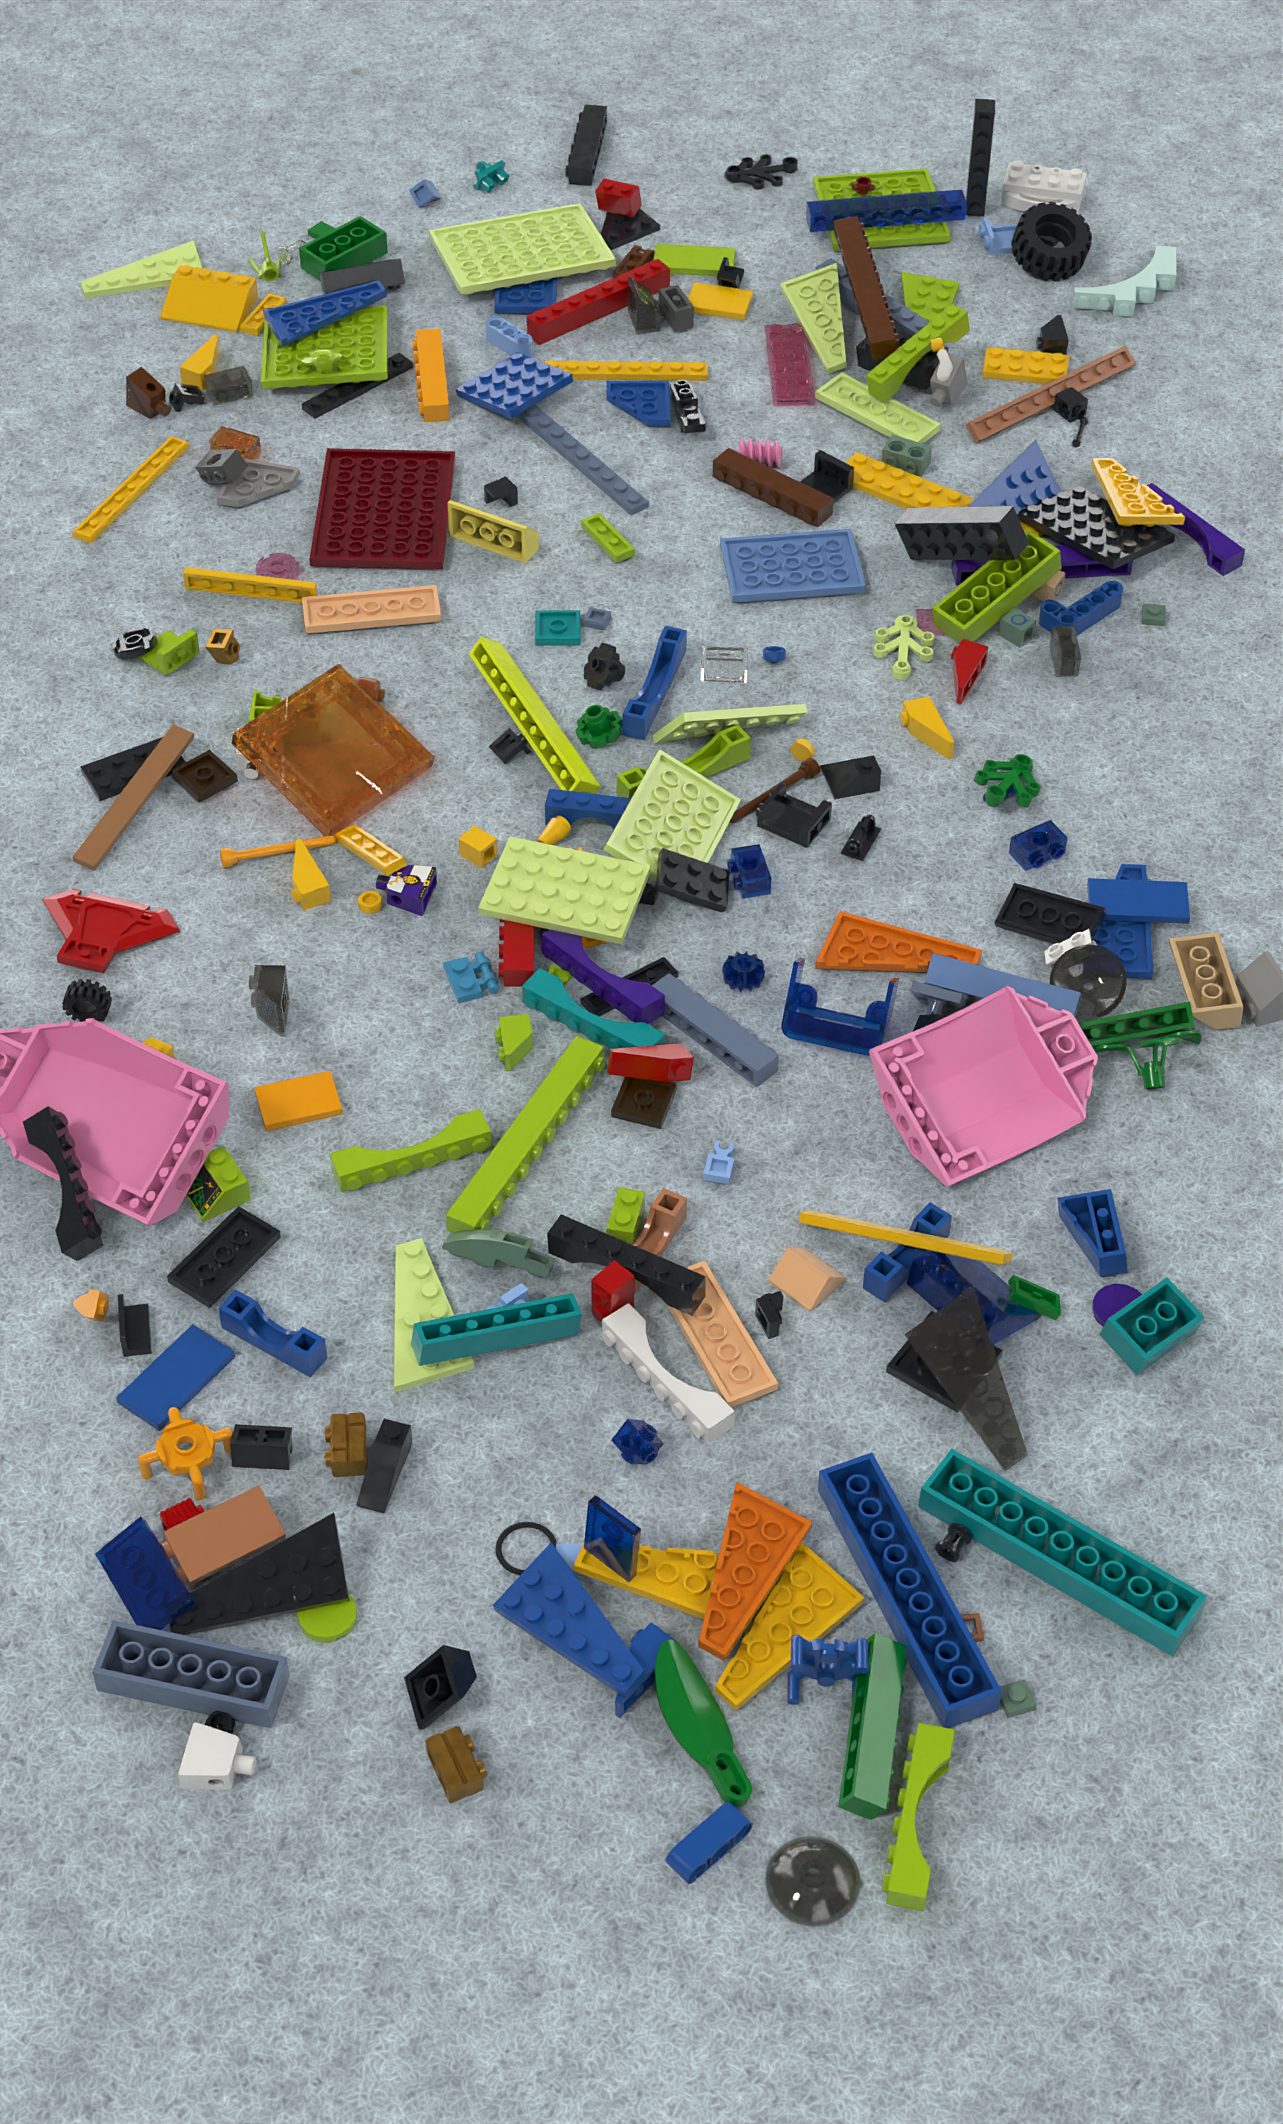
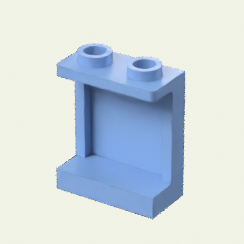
(997, 238)

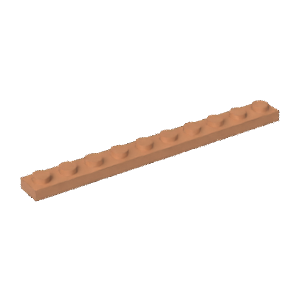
(1044, 397)

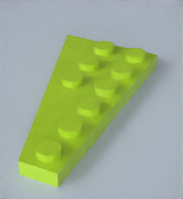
(927, 294)

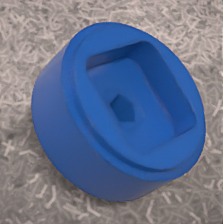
(774, 654)

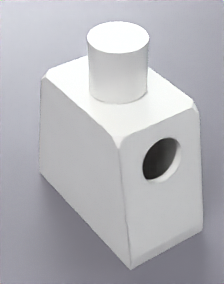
(213, 1759)

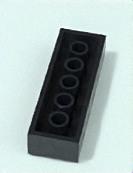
(962, 533)

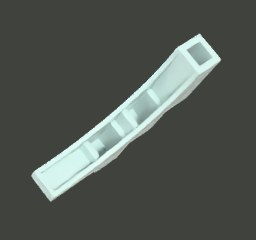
(1140, 288)

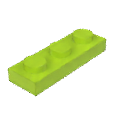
(607, 538)

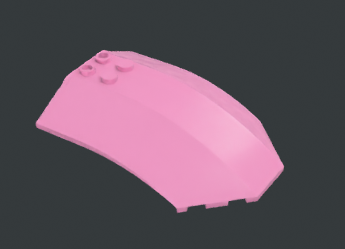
(985, 1083)

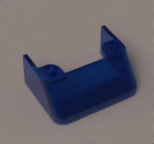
(833, 1028)

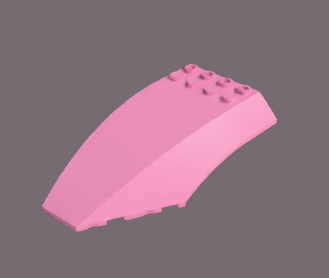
(131, 1110)

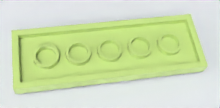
(885, 417)

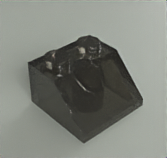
(270, 996)

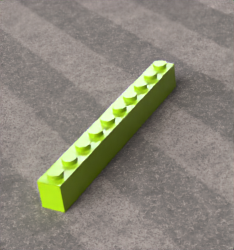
(526, 1137)

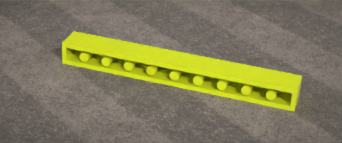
(532, 717)

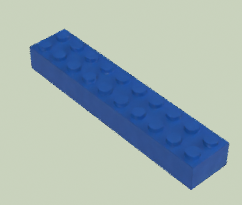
(909, 1591)

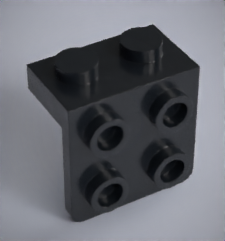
(830, 476)

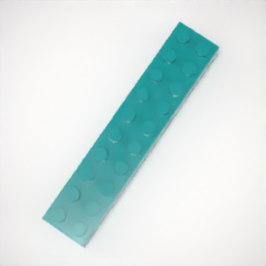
(1063, 1552)

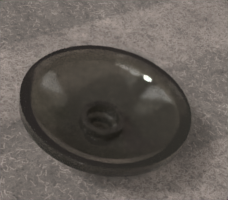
(1094, 966)
(812, 1897)

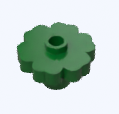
(599, 726)

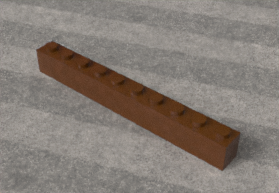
(866, 288)

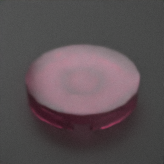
(269, 568)

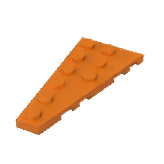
(877, 946)
(752, 1557)

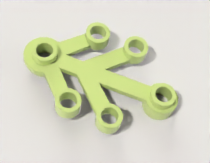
(905, 626)

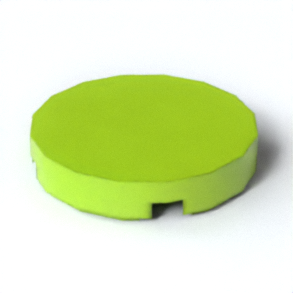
(328, 1622)

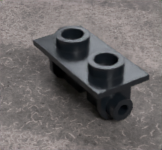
(861, 838)

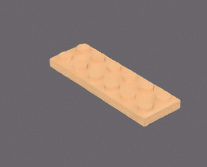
(371, 609)
(724, 1345)

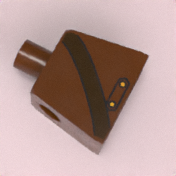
(146, 394)

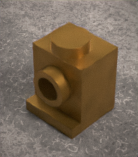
(228, 650)

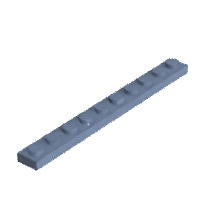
(584, 460)

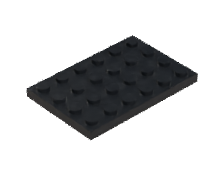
(1090, 527)

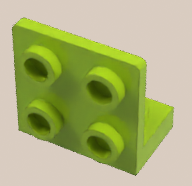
(172, 651)

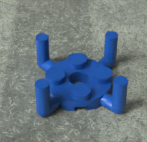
(825, 1663)

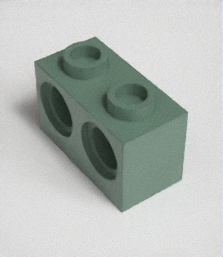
(907, 455)

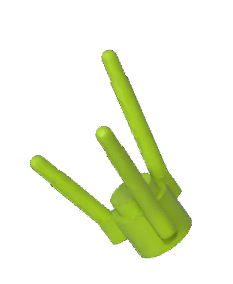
(269, 270)

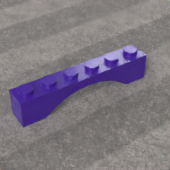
(1220, 551)
(634, 999)

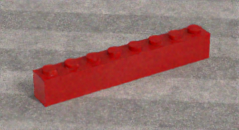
(594, 302)

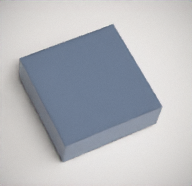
(596, 618)

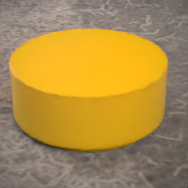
(802, 749)
(370, 902)

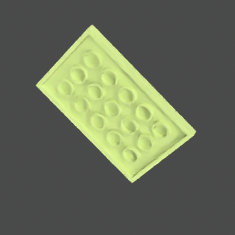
(673, 812)
(565, 890)

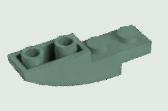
(492, 1245)

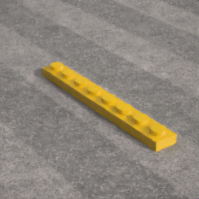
(633, 370)

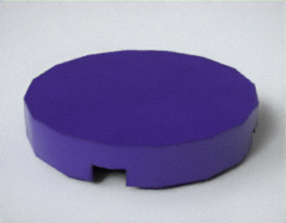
(1111, 1300)

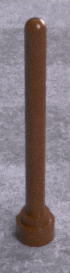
(808, 769)

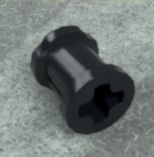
(947, 1543)

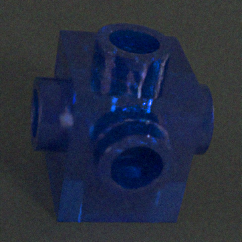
(637, 1442)

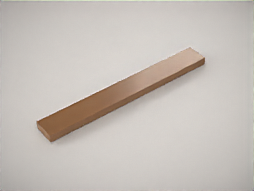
(133, 797)

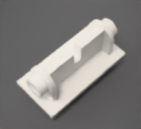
(1056, 950)

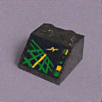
(642, 308)

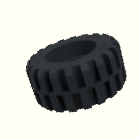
(1060, 224)

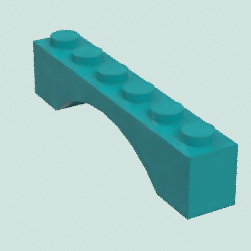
(546, 994)

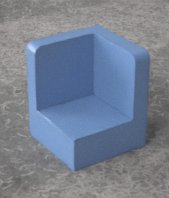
(424, 193)

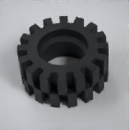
(77, 999)

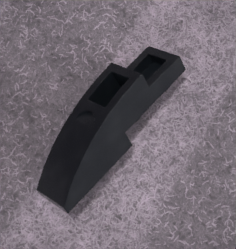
(686, 407)

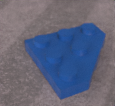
(642, 399)

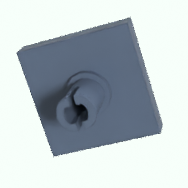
(937, 997)

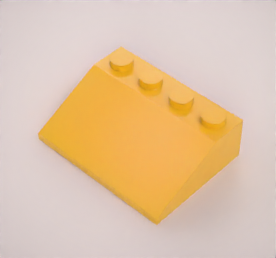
(209, 298)

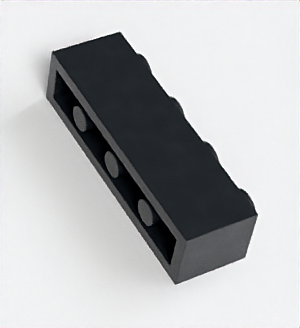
(387, 272)

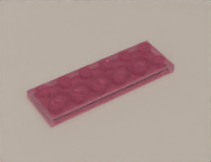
(789, 365)

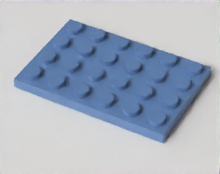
(792, 565)

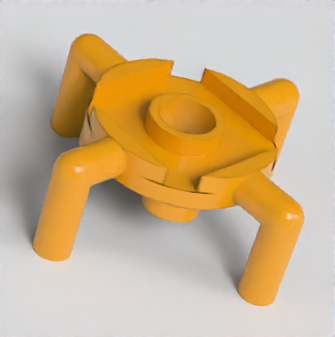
(185, 1461)

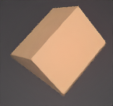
(805, 1277)

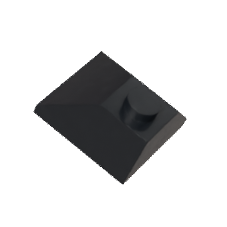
(852, 777)
(439, 1683)

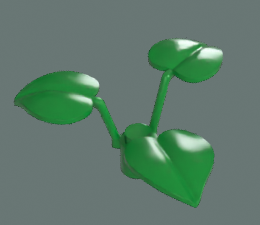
(1154, 1070)

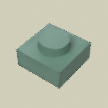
(1153, 614)
(1017, 1699)

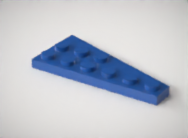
(306, 316)
(563, 1616)

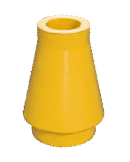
(556, 830)

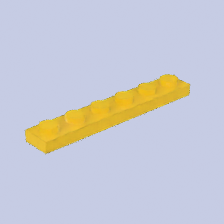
(248, 585)

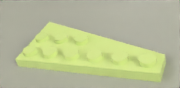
(418, 1299)

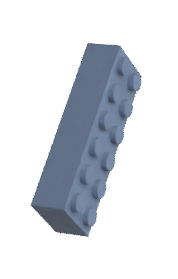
(191, 1673)

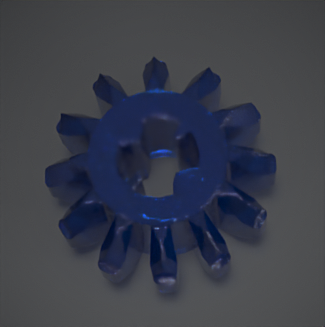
(743, 971)

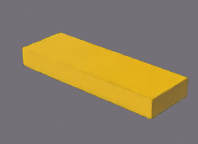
(255, 321)

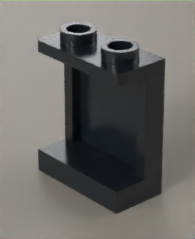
(792, 817)

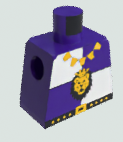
(409, 887)

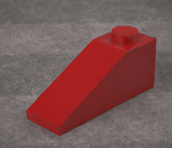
(968, 663)
(653, 1063)

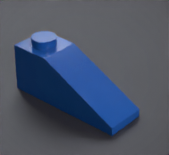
(644, 1649)

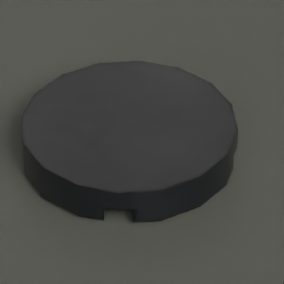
(134, 643)

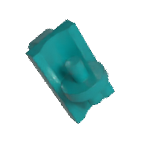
(488, 173)

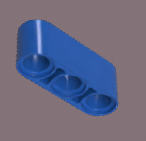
(708, 1842)

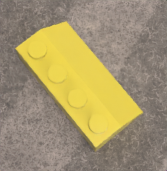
(492, 532)

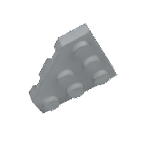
(258, 482)

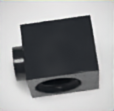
(1070, 404)

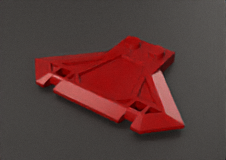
(103, 926)

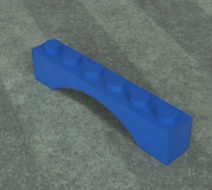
(645, 705)

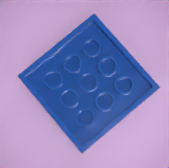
(514, 385)

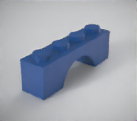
(580, 805)
(890, 1271)
(248, 1321)

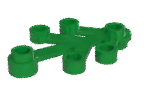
(1019, 765)

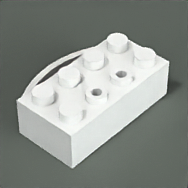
(1036, 184)

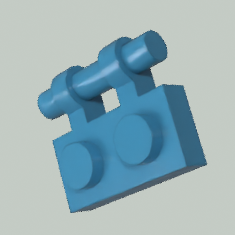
(463, 979)

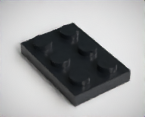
(692, 880)

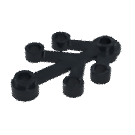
(738, 173)

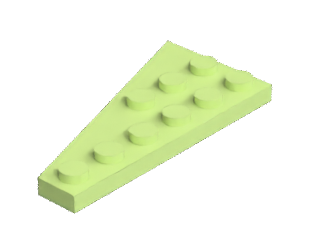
(142, 274)
(818, 310)
(711, 722)

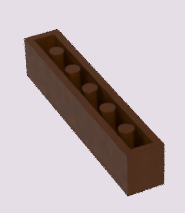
(773, 487)

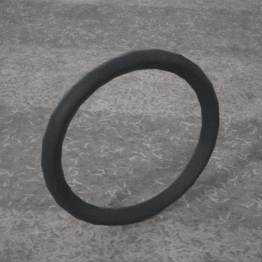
(503, 1535)

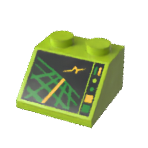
(218, 1186)

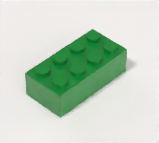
(346, 246)

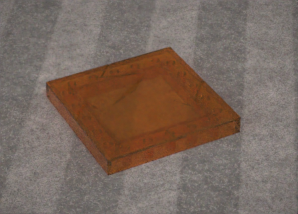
(332, 750)

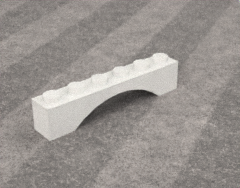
(703, 1410)

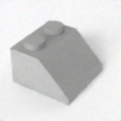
(1262, 990)

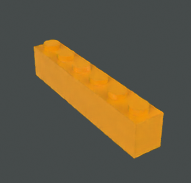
(430, 375)

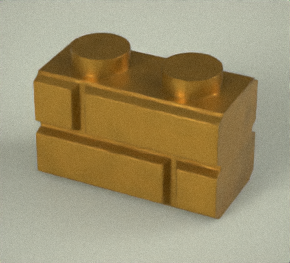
(348, 1444)
(454, 1764)

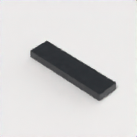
(649, 974)

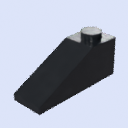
(385, 1465)

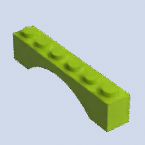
(890, 373)
(723, 751)
(363, 1166)
(910, 1872)

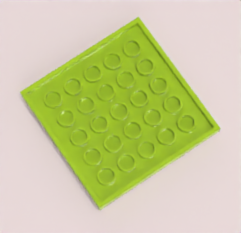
(886, 183)
(358, 337)

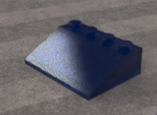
(944, 1277)

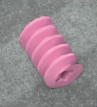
(762, 453)

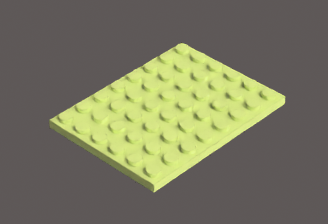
(521, 248)

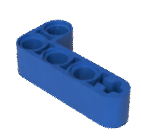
(1083, 612)

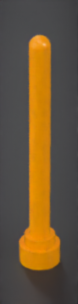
(230, 857)

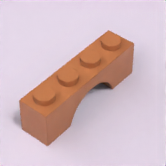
(662, 1224)

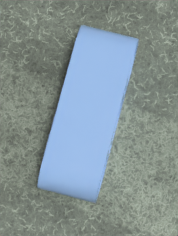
(508, 337)

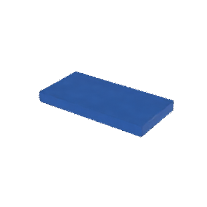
(1140, 900)
(175, 1376)

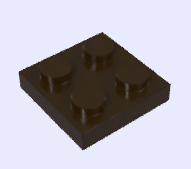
(204, 776)
(644, 1101)

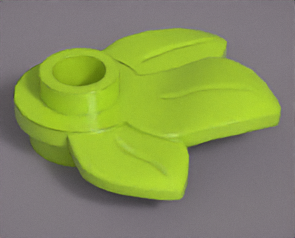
(321, 359)

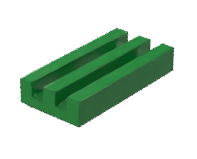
(1034, 1297)

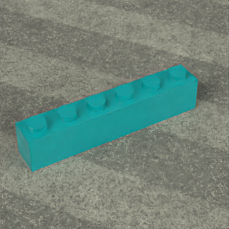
(496, 1329)

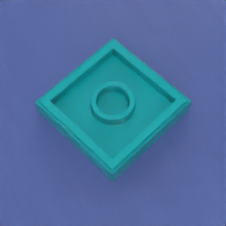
(557, 627)

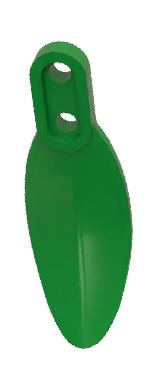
(698, 1721)

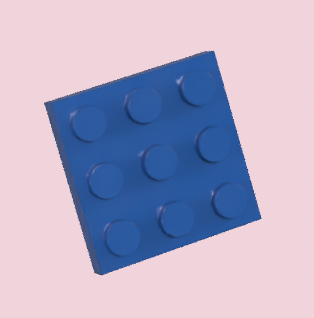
(526, 297)

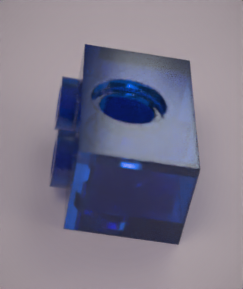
(1038, 845)
(749, 871)

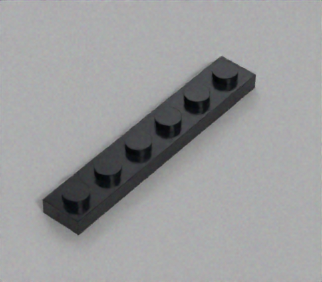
(348, 391)

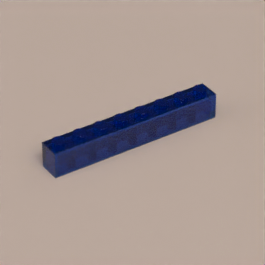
(888, 209)

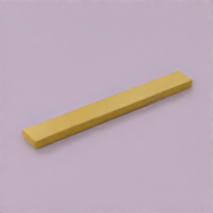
(130, 489)
(906, 1237)

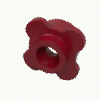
(863, 185)

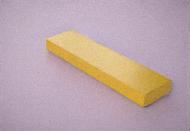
(370, 849)

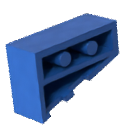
(1096, 1229)

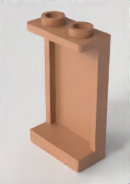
(222, 1536)

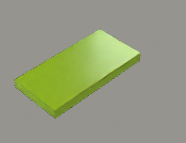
(693, 259)

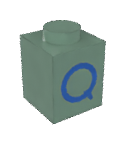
(1017, 627)

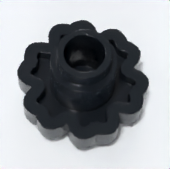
(603, 667)

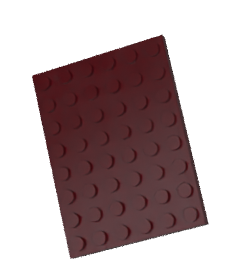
(383, 509)

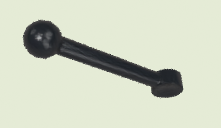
(1076, 443)

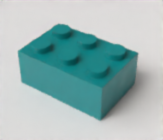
(1151, 1326)

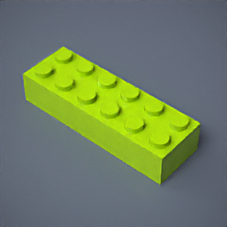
(995, 590)

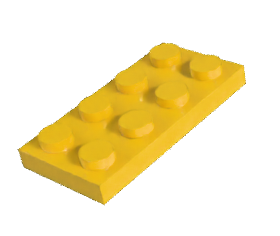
(1024, 365)

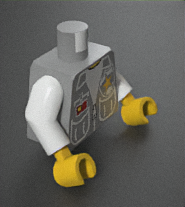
(948, 377)

